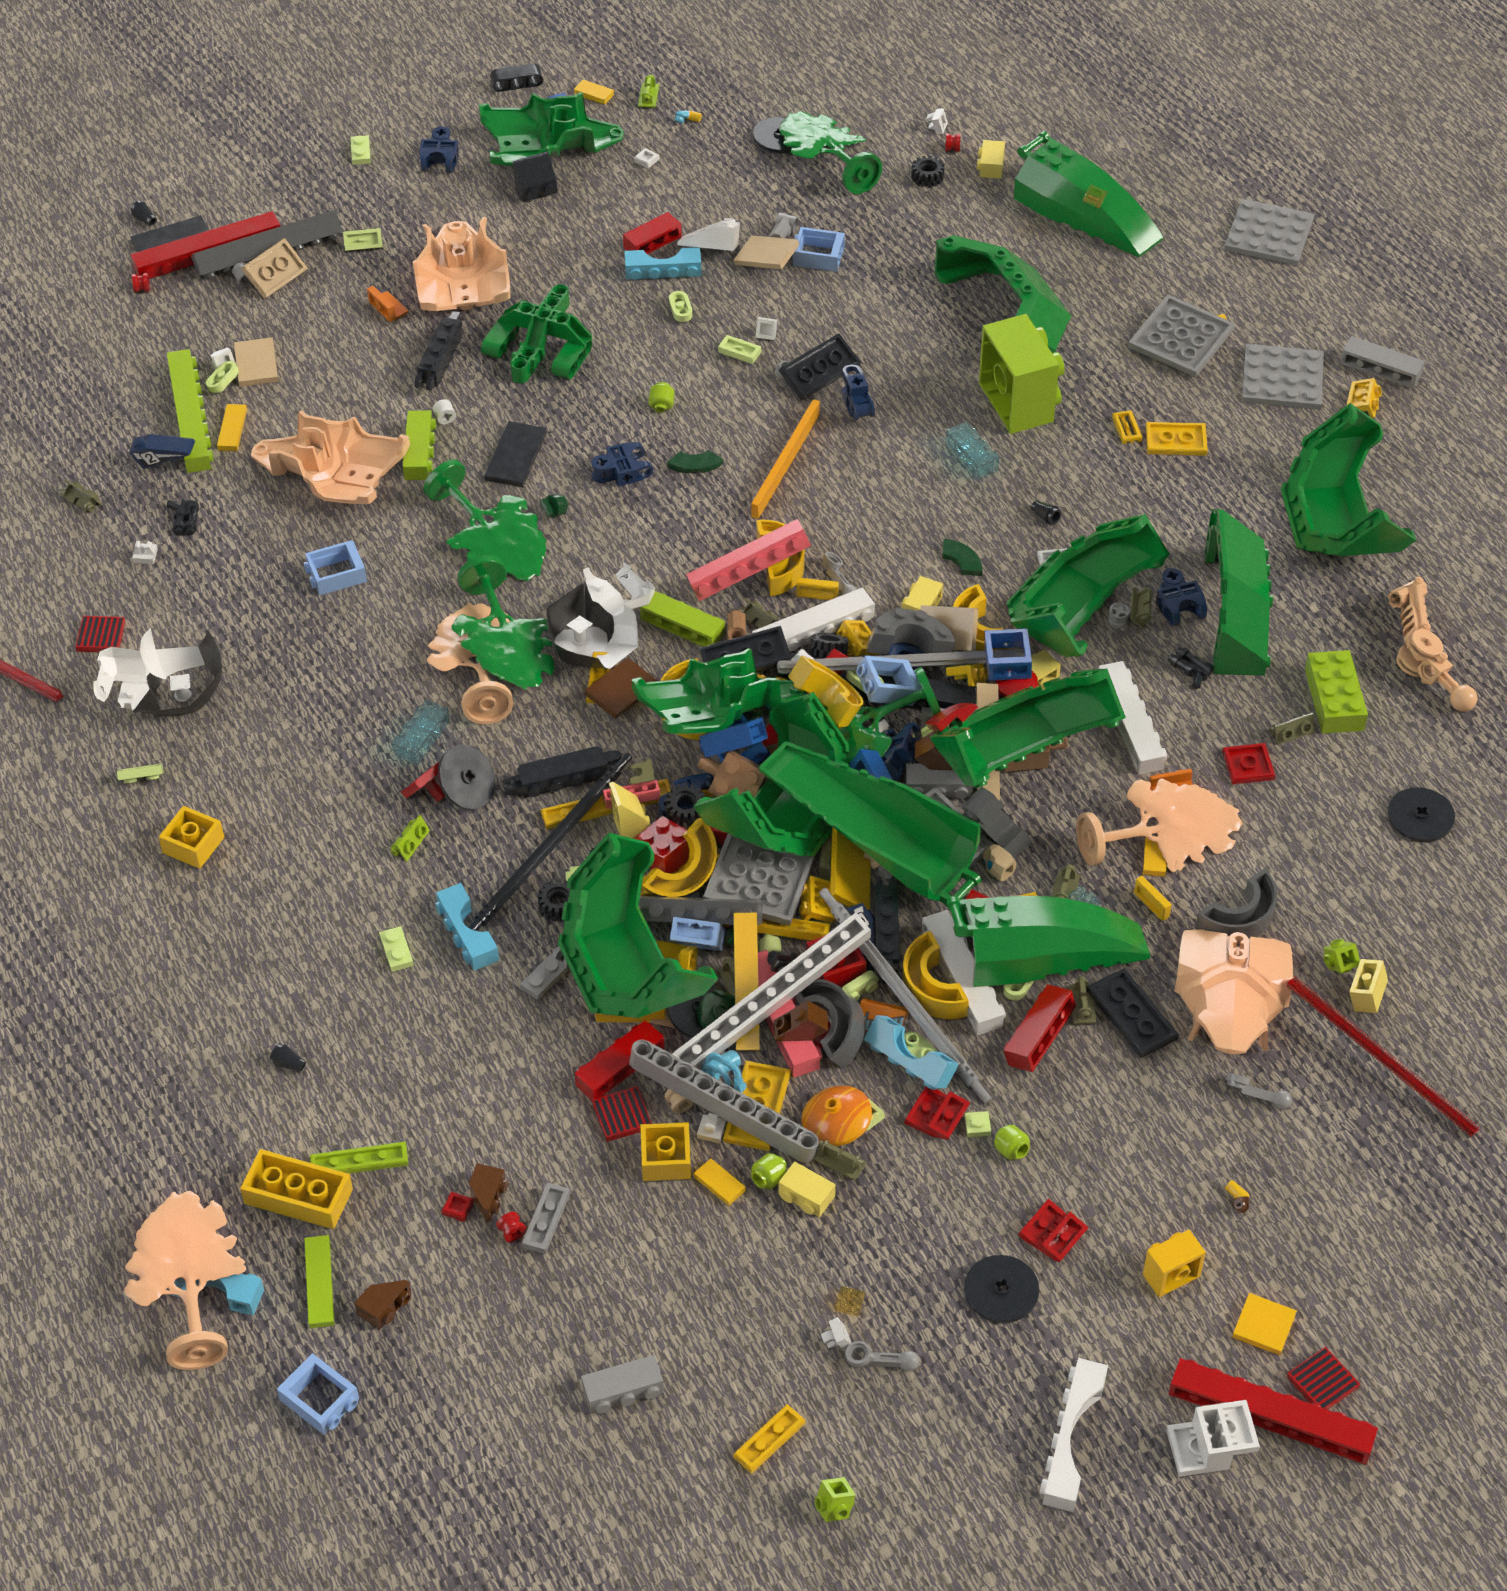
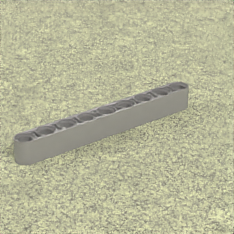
(710, 1092)

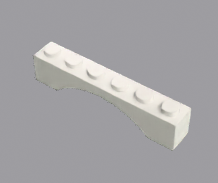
(1063, 1480)

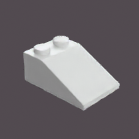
(720, 235)

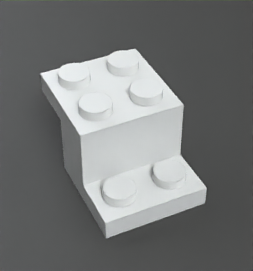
(1212, 1438)

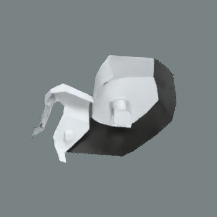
(599, 605)
(148, 668)

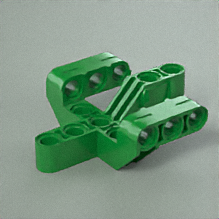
(541, 321)

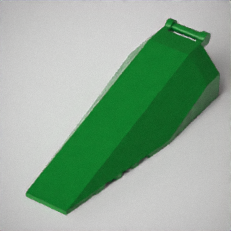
(891, 822)

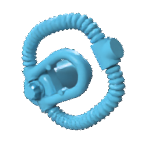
(718, 1065)

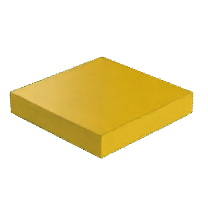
(1264, 1324)

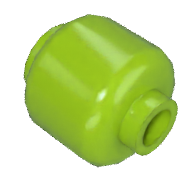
(661, 396)
(1012, 1142)
(768, 1171)

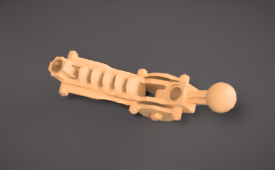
(1422, 650)

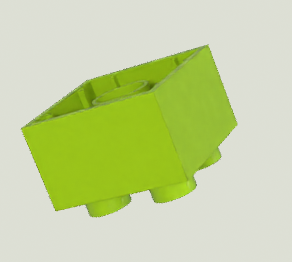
(1020, 373)

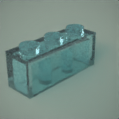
(972, 450)
(421, 732)

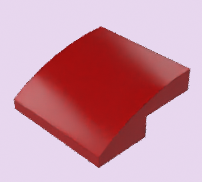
(956, 713)
(937, 1113)
(1053, 1231)

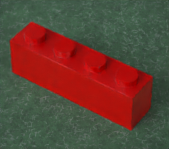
(1039, 1028)
(612, 1065)

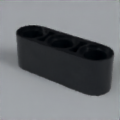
(516, 77)

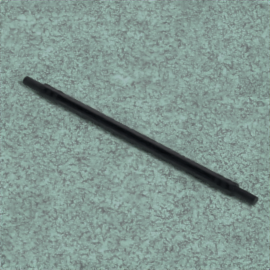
(549, 844)

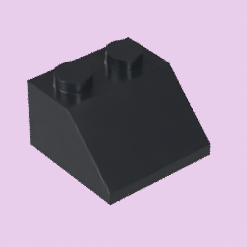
(534, 177)

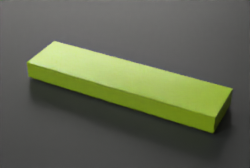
(364, 1158)
(319, 1281)

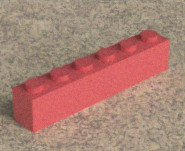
(748, 559)
(799, 1055)

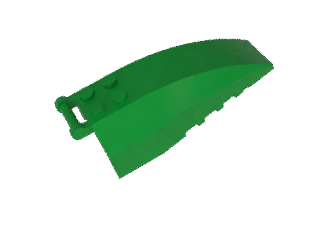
(1056, 183)
(1042, 935)

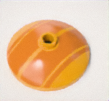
(839, 1123)

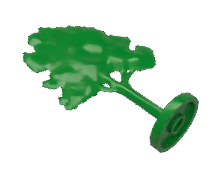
(812, 133)
(509, 536)
(505, 650)
(866, 738)

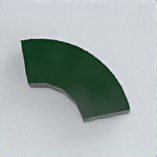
(693, 463)
(963, 556)

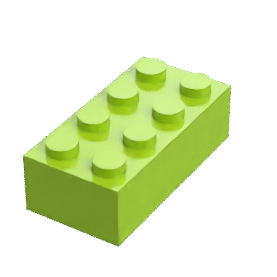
(1336, 691)

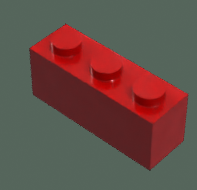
(653, 234)

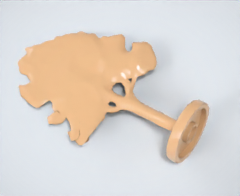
(486, 700)
(1186, 823)
(183, 1243)

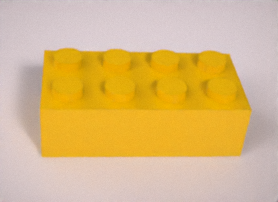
(296, 1189)

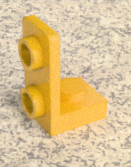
(684, 954)

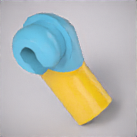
(689, 115)

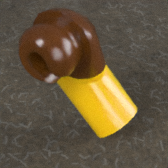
(1241, 1197)

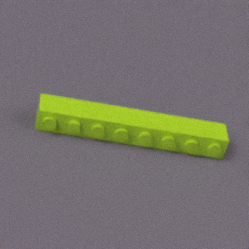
(189, 409)

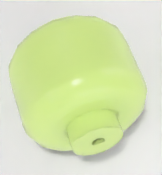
(769, 943)

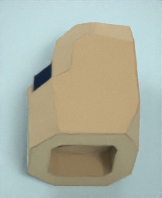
(999, 862)

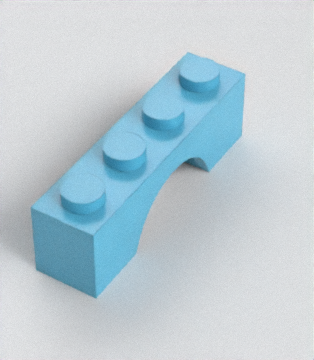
(684, 264)
(477, 946)
(888, 1037)
(241, 1290)

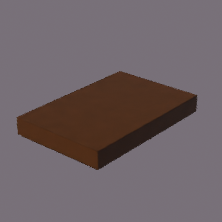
(614, 689)

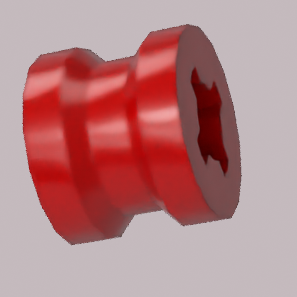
(952, 142)
(141, 282)
(511, 1227)

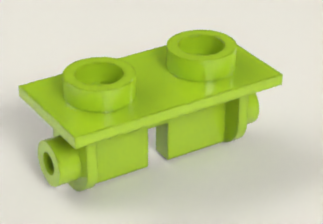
(648, 93)
(412, 837)

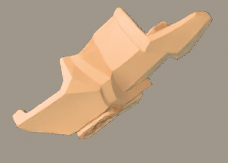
(461, 267)
(333, 458)
(1233, 987)

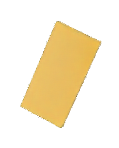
(849, 872)
(765, 1085)

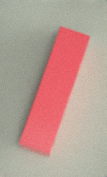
(644, 791)

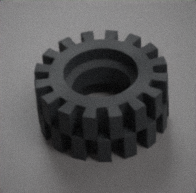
(927, 178)
(823, 644)
(678, 794)
(547, 893)

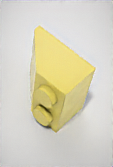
(627, 812)

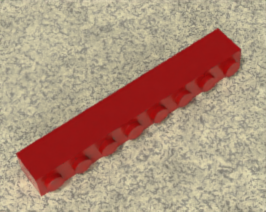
(178, 253)
(1276, 1411)

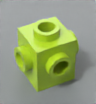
(1341, 956)
(834, 1499)

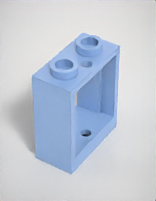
(823, 239)
(333, 555)
(886, 693)
(704, 935)
(302, 1378)

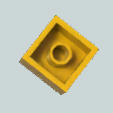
(191, 837)
(665, 1151)
(1173, 1262)

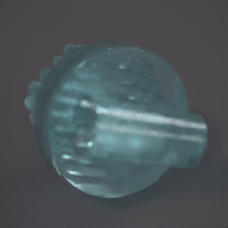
(1081, 895)

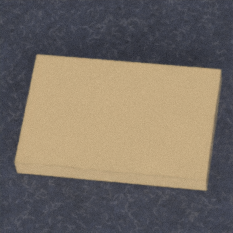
(766, 252)
(274, 268)
(256, 361)
(960, 621)

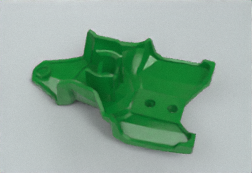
(544, 127)
(712, 694)

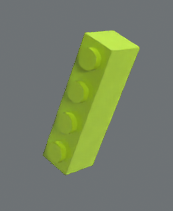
(421, 436)
(683, 620)

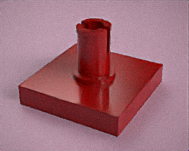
(428, 781)

